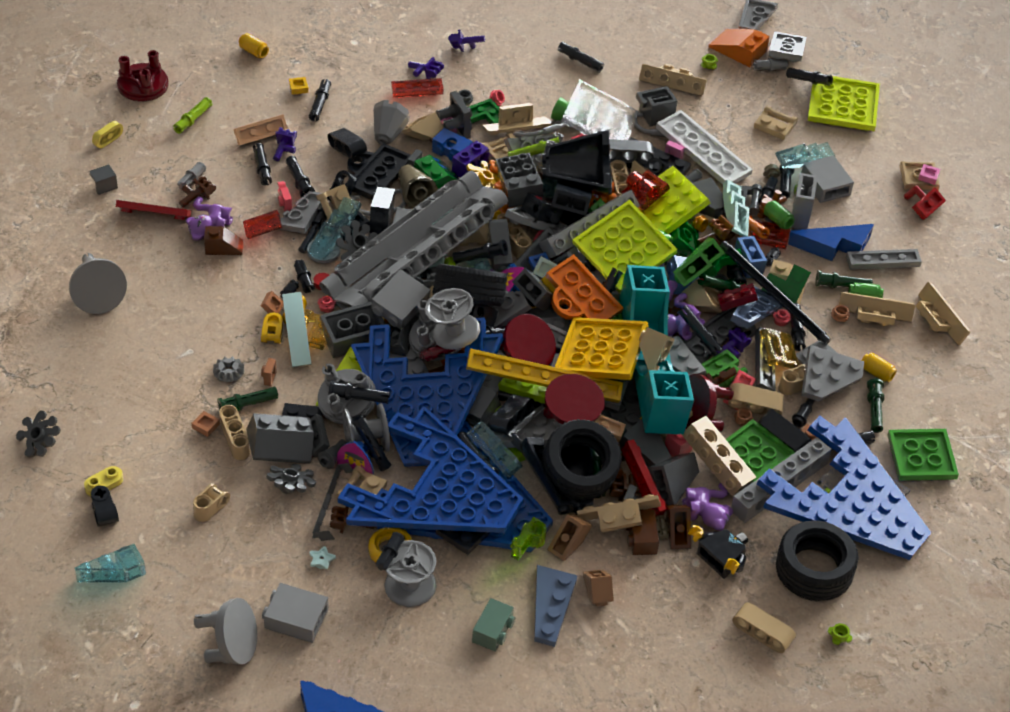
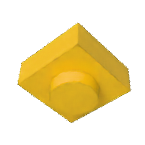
(298, 85)

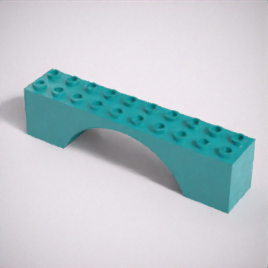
(662, 394)

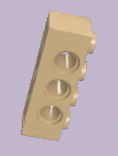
(719, 455)

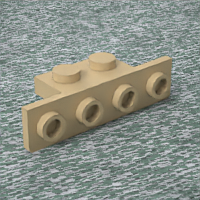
(673, 78)
(516, 118)
(877, 309)
(940, 314)
(621, 514)

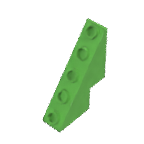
(698, 261)

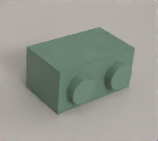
(493, 624)

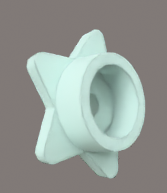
(321, 563)

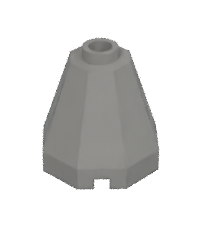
(389, 121)

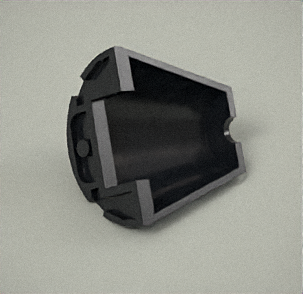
(580, 162)
(575, 457)

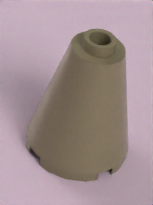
(415, 185)

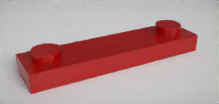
(178, 213)
(641, 474)

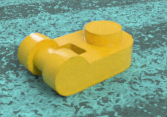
(274, 323)

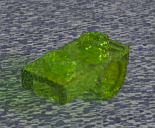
(532, 535)

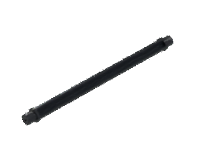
(775, 293)

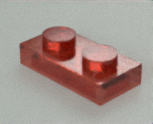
(262, 224)

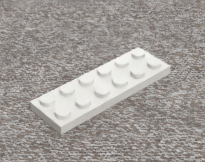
(704, 148)

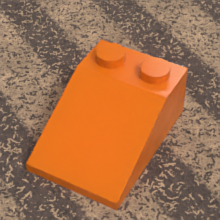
(741, 45)

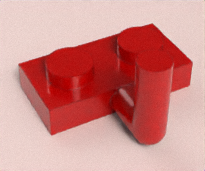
(928, 202)

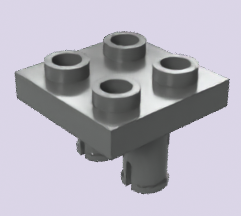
(460, 115)

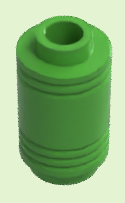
(779, 215)
(866, 289)

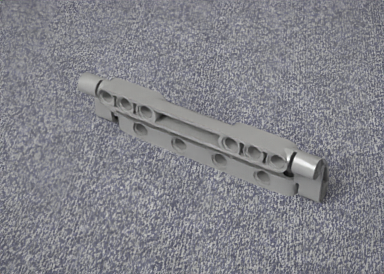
(413, 240)

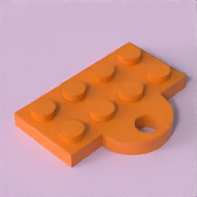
(580, 292)

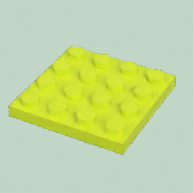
(845, 103)
(677, 204)
(624, 240)

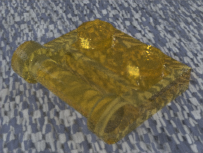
(316, 335)
(783, 346)

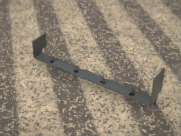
(516, 440)
(326, 535)

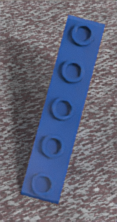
(830, 240)
(327, 700)

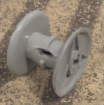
(451, 313)
(378, 427)
(410, 575)

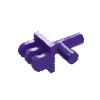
(458, 40)
(431, 68)
(286, 142)
(738, 340)

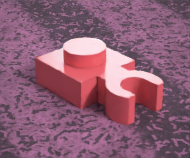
(284, 196)

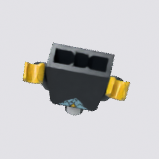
(721, 550)

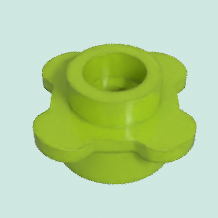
(709, 61)
(841, 629)

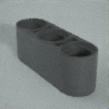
(636, 148)

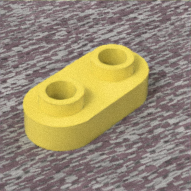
(107, 134)
(109, 477)

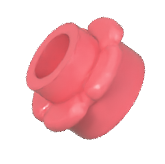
(497, 96)
(326, 304)
(781, 317)

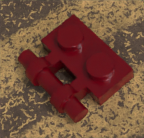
(737, 297)
(433, 352)

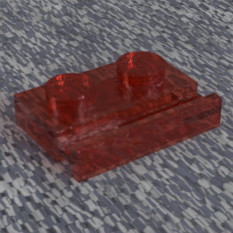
(777, 237)

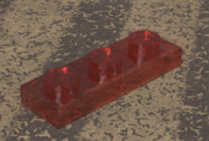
(417, 87)

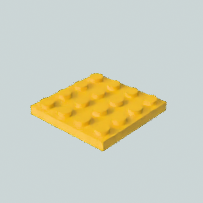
(602, 347)

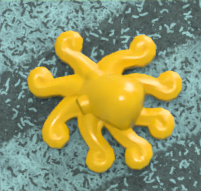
(486, 177)

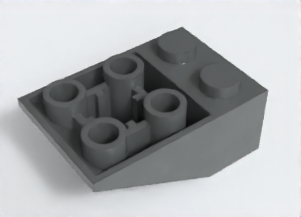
(518, 177)

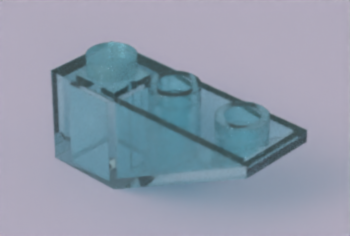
(113, 567)

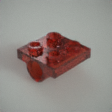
(646, 188)

